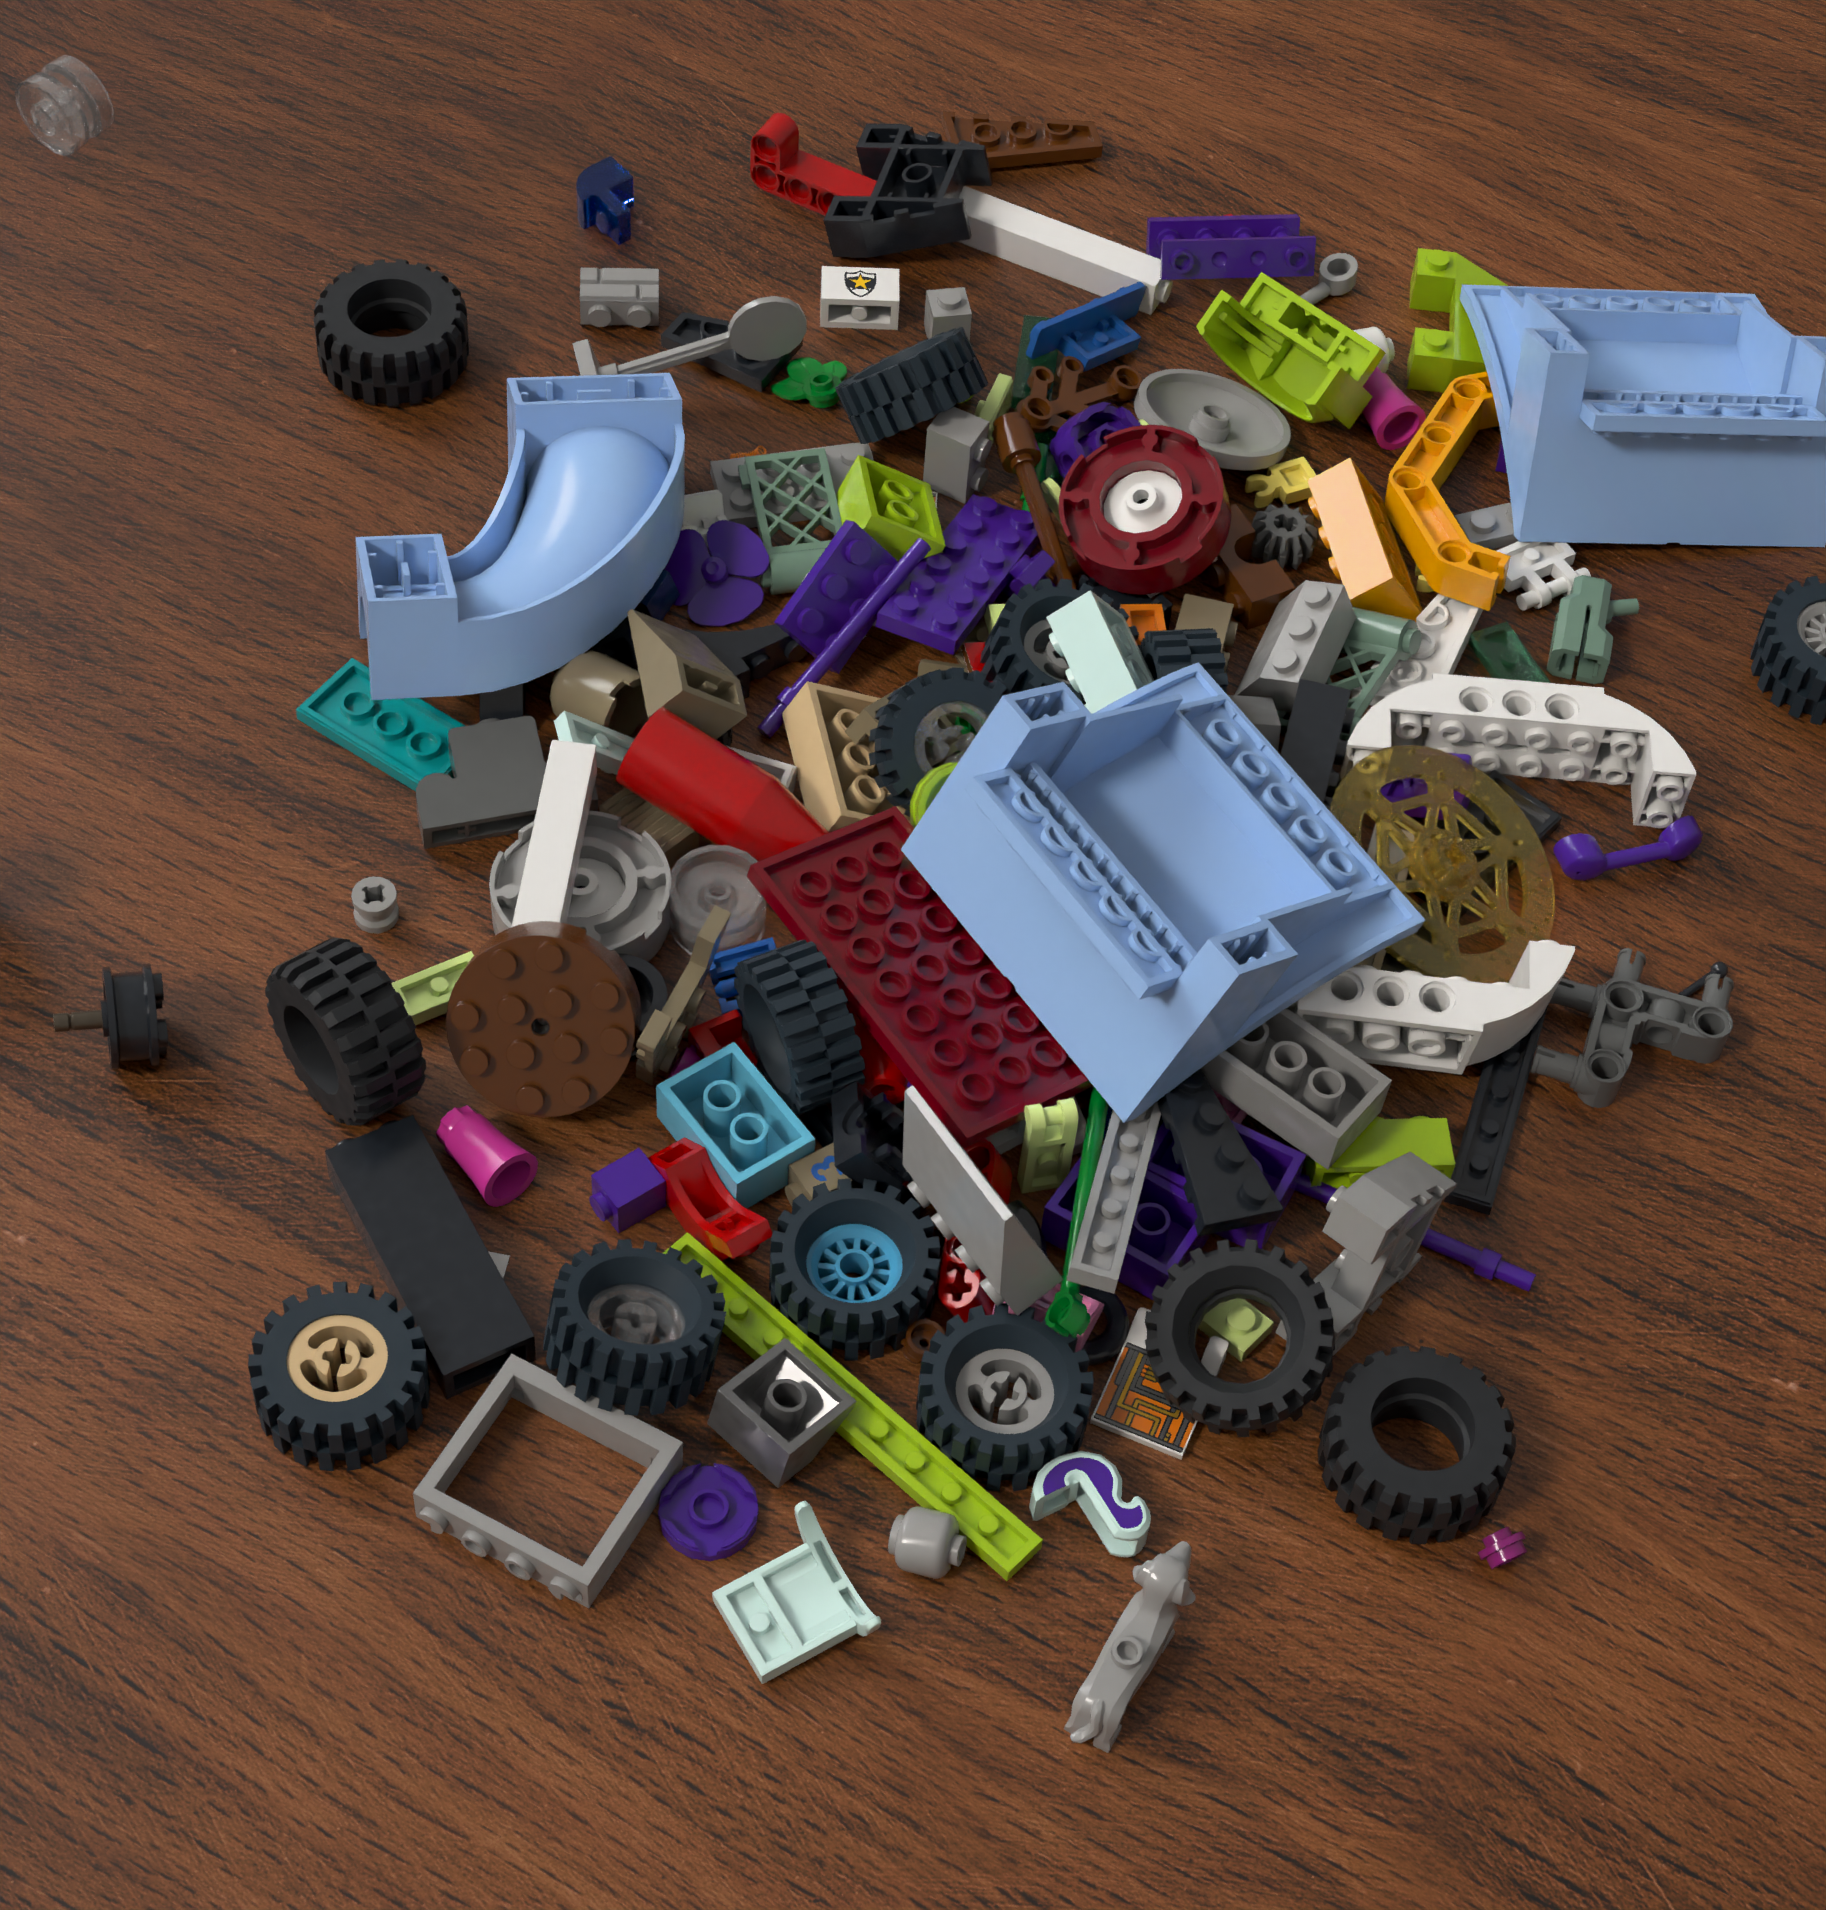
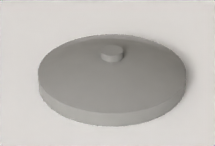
(1222, 414)

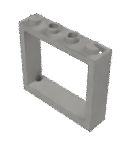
(521, 1555)

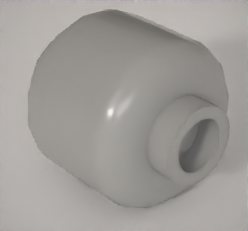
(926, 1542)

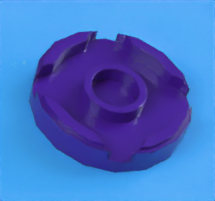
(708, 1512)

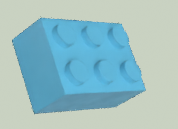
(738, 1121)

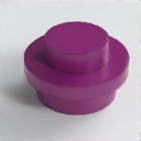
(1502, 1547)

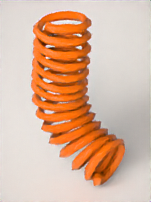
(753, 453)

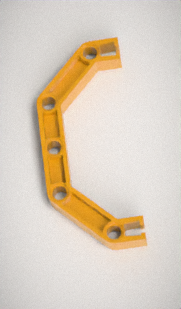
(1419, 512)

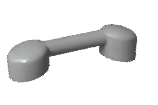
(1335, 278)

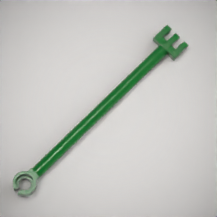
(1067, 1312)

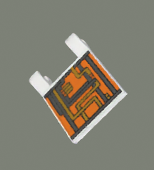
(1135, 1402)

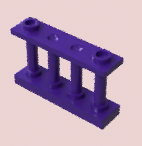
(1230, 246)

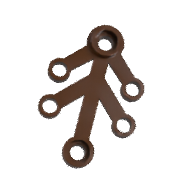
(1045, 414)

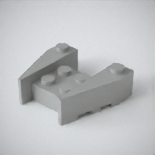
(1381, 1228)

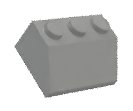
(1299, 642)

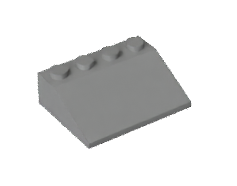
(972, 1211)

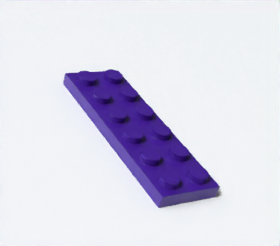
(953, 588)

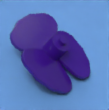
(708, 582)

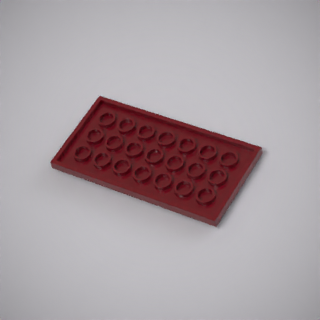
(918, 977)

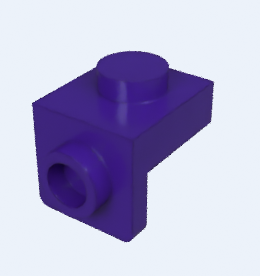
(1028, 571)

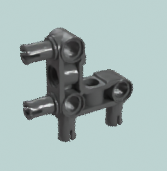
(1632, 1013)

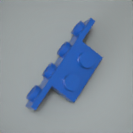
(1092, 331)

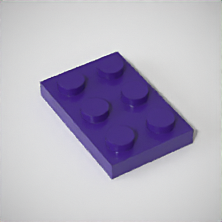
(835, 590)

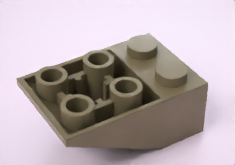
(684, 676)

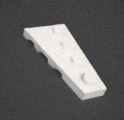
(1445, 634)

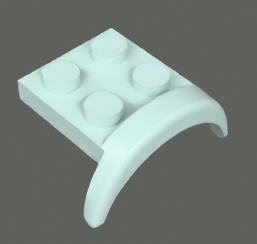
(794, 1604)

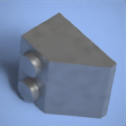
(780, 1411)

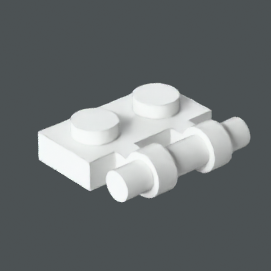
(1534, 561)

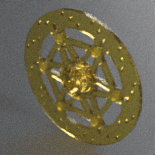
(1452, 859)

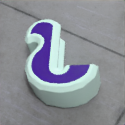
(1098, 1490)

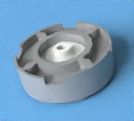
(616, 891)

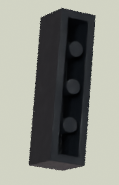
(1314, 735)

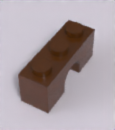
(1250, 587)

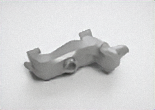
(1132, 1648)

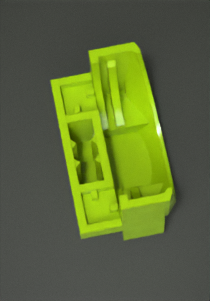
(1305, 365)

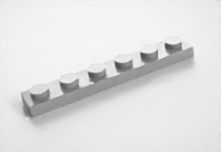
(1113, 1201)

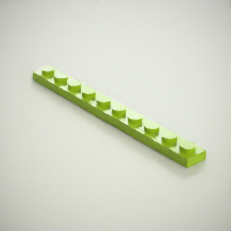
(876, 1428)

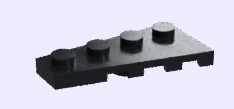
(1217, 1165)

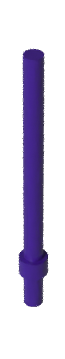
(847, 633)
(1486, 1262)

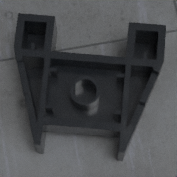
(913, 196)

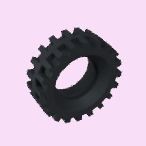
(1244, 1275)

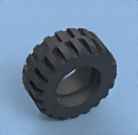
(391, 298)
(345, 1031)
(1430, 1391)

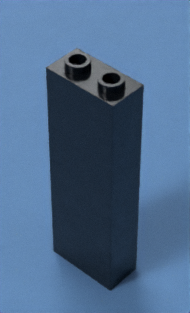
(429, 1254)

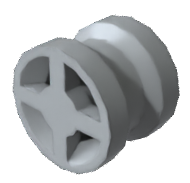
(377, 915)

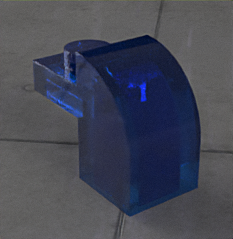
(604, 199)

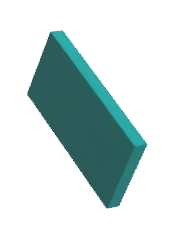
(394, 735)

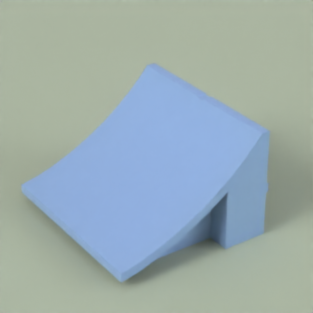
(1654, 416)
(1149, 876)

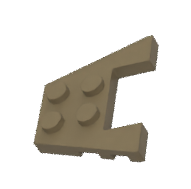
(666, 1028)

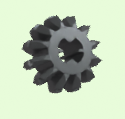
(1284, 536)

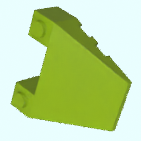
(1436, 354)

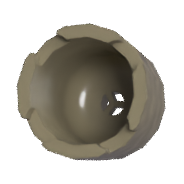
(600, 692)

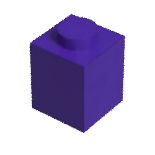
(627, 1191)

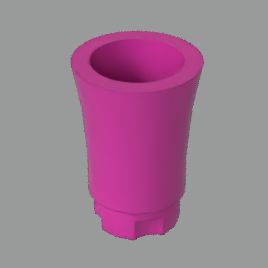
(1391, 412)
(486, 1155)

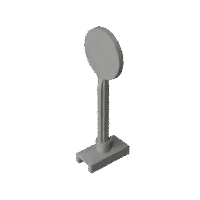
(756, 331)

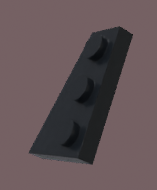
(752, 373)

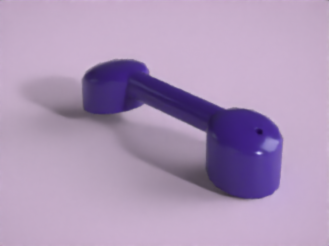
(1584, 860)

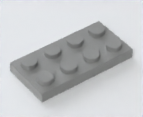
(739, 504)

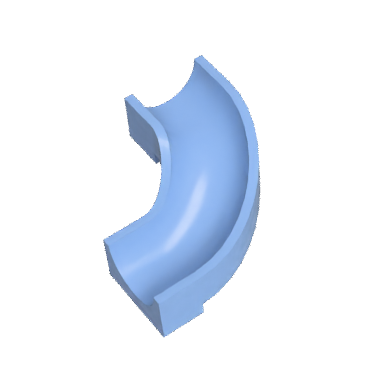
(559, 561)

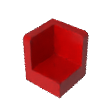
(719, 1033)

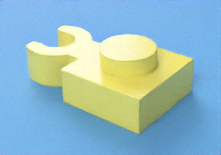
(1284, 481)

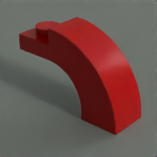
(705, 1204)

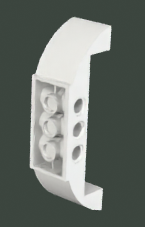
(1535, 733)
(1434, 1020)

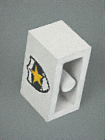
(859, 298)

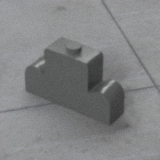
(494, 784)

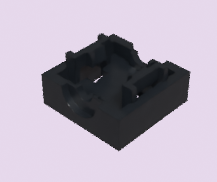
(869, 1139)

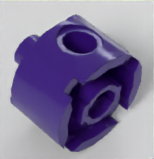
(1086, 431)

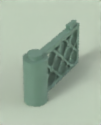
(793, 561)
(1371, 638)

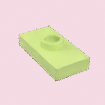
(997, 402)

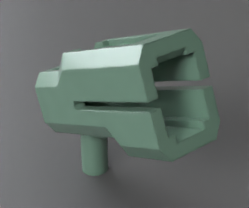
(1586, 613)

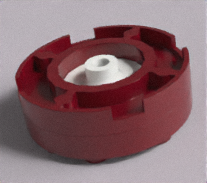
(1145, 510)

